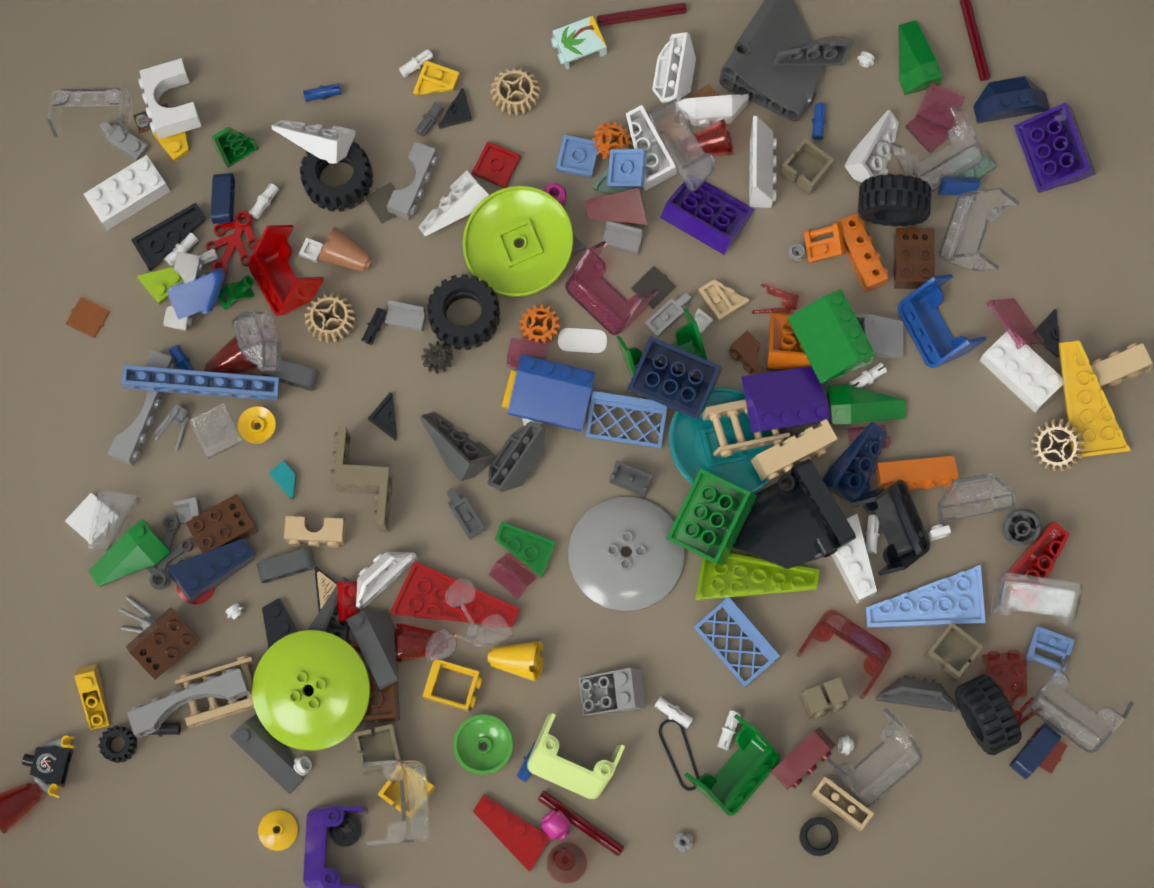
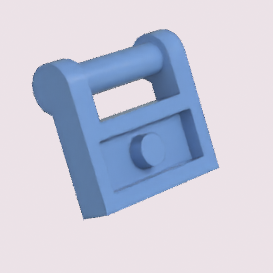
(1051, 643)

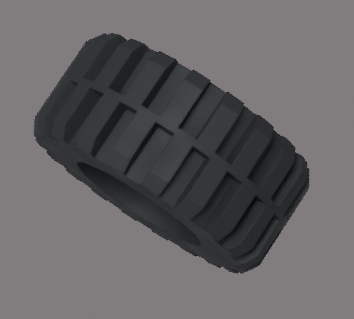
(343, 195)
(894, 200)
(459, 289)
(988, 714)

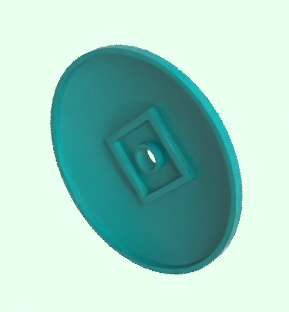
(696, 440)

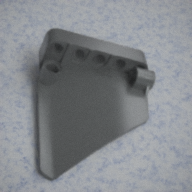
(751, 69)

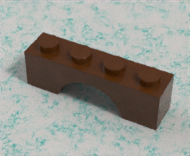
(746, 350)

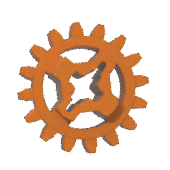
(608, 132)
(535, 318)

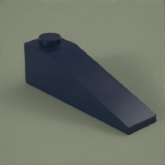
(853, 469)

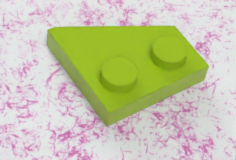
(159, 282)

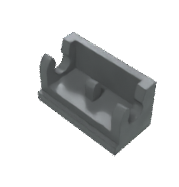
(630, 478)

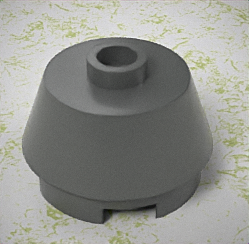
(1021, 526)

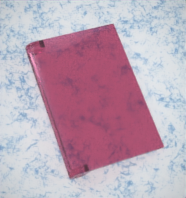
(1015, 322)

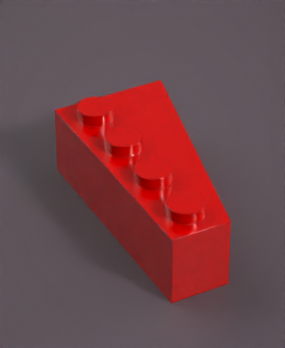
(1041, 553)

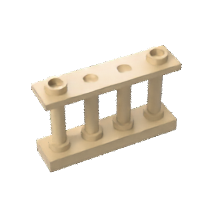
(732, 410)
(216, 711)

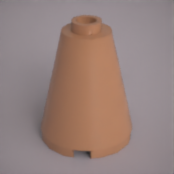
(344, 252)

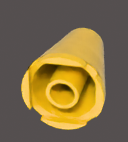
(518, 659)

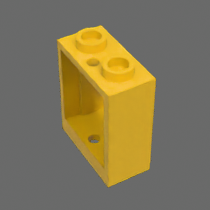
(433, 677)

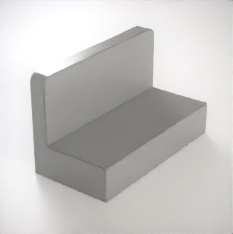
(623, 237)
(405, 316)

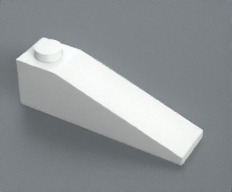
(322, 142)
(873, 151)
(459, 203)

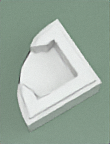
(703, 320)

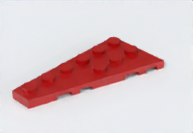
(425, 598)

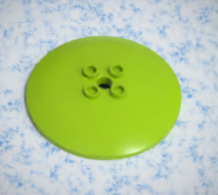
(511, 216)
(338, 683)

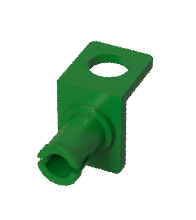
(237, 291)

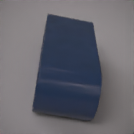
(222, 198)
(1035, 750)

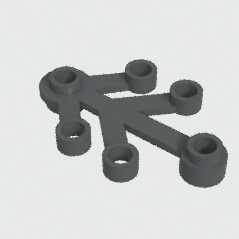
(162, 572)

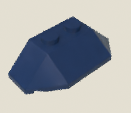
(1009, 99)

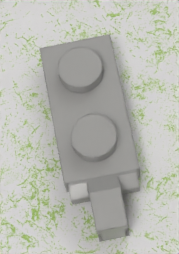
(128, 144)
(667, 314)

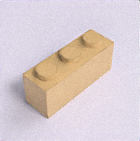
(842, 804)

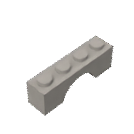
(404, 201)
(187, 266)

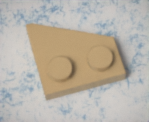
(721, 299)

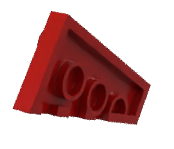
(516, 834)

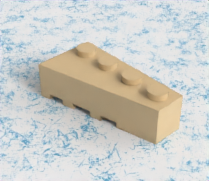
(1122, 365)
(794, 450)

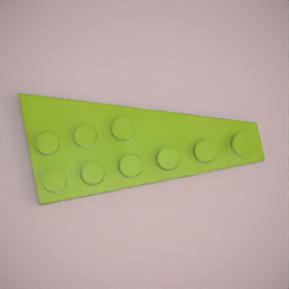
(751, 576)

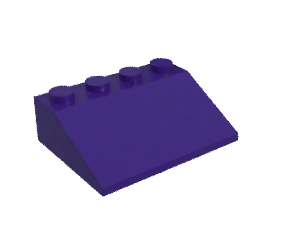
(1055, 148)
(707, 215)
(784, 399)

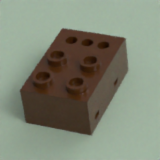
(913, 257)
(222, 525)
(162, 643)
(382, 703)

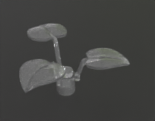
(493, 628)

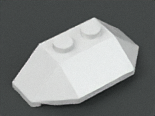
(674, 68)
(708, 110)
(380, 575)

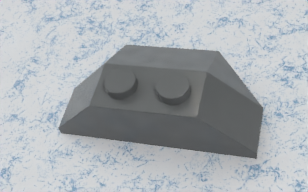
(517, 458)
(918, 694)

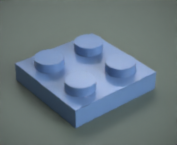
(577, 156)
(627, 168)

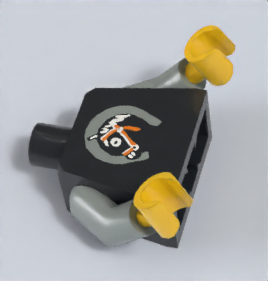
(51, 764)

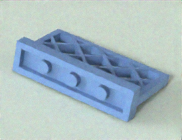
(626, 402)
(746, 627)

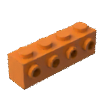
(862, 254)
(919, 473)

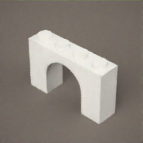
(157, 81)

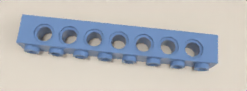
(200, 382)

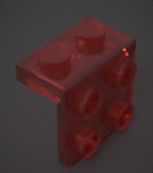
(1008, 671)

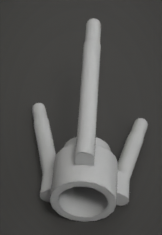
(176, 416)
(145, 621)

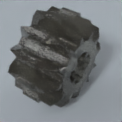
(435, 351)

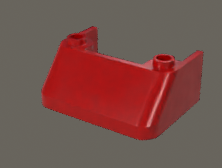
(275, 276)

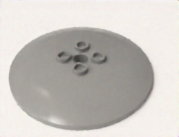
(623, 581)

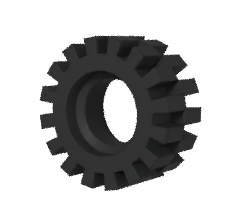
(126, 752)

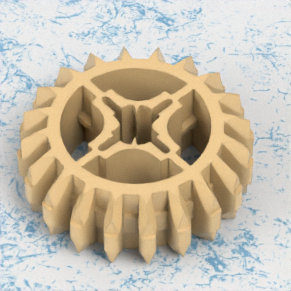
(524, 100)
(317, 310)
(1062, 453)

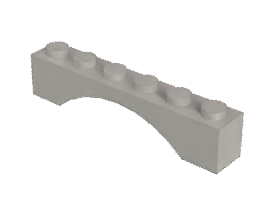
(127, 444)
(150, 717)

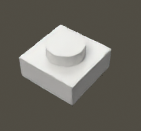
(311, 250)
(938, 532)

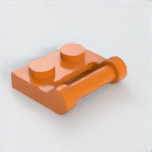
(825, 248)

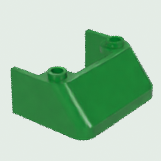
(687, 339)
(741, 773)

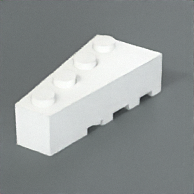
(855, 565)

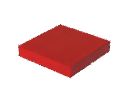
(496, 164)

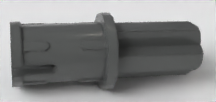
(429, 119)

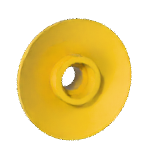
(252, 417)
(287, 834)

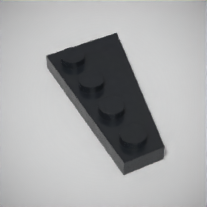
(161, 239)

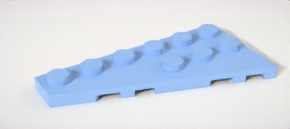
(937, 604)

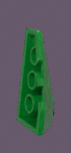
(916, 60)
(233, 145)
(858, 405)
(134, 551)

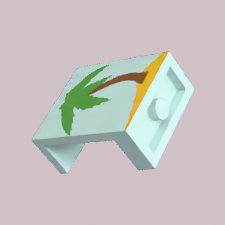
(578, 41)

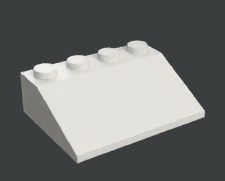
(761, 165)

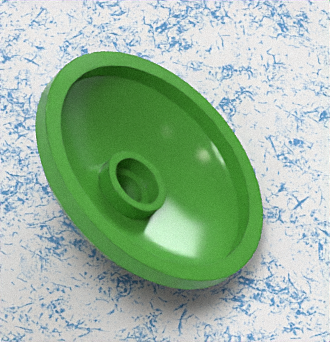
(481, 730)

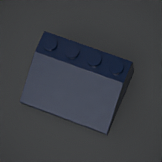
(674, 378)

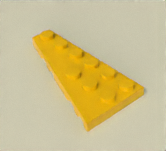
(1088, 405)

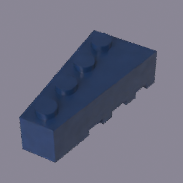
(209, 569)

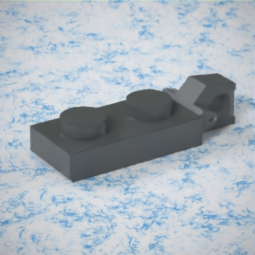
(465, 514)

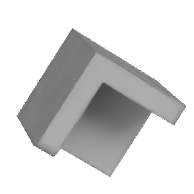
(187, 509)

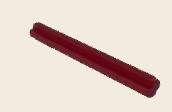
(641, 14)
(975, 40)
(581, 823)

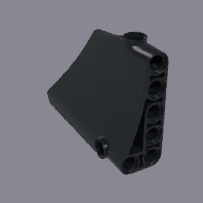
(795, 522)

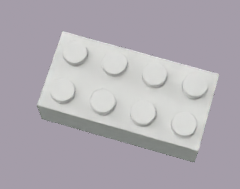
(126, 192)
(1022, 372)

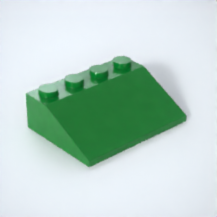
(831, 337)
(711, 517)

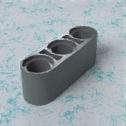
(295, 375)
(286, 565)

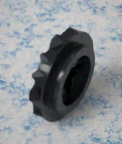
(350, 838)

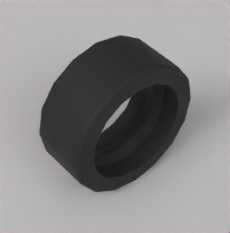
(819, 821)

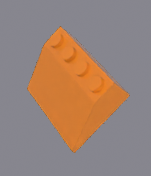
(783, 345)

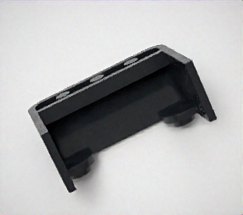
(899, 523)

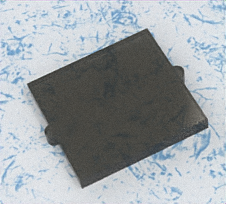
(379, 200)
(654, 280)

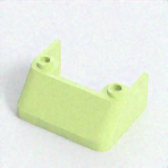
(566, 774)

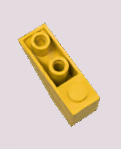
(92, 696)

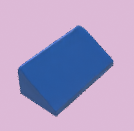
(958, 185)

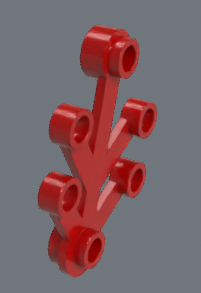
(233, 240)

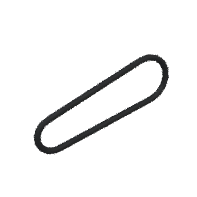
(669, 755)

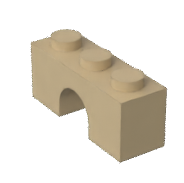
(331, 533)

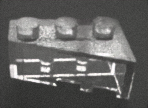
(109, 518)

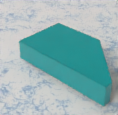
(285, 478)

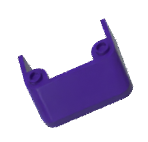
(317, 821)

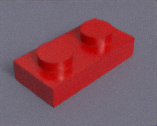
(347, 599)

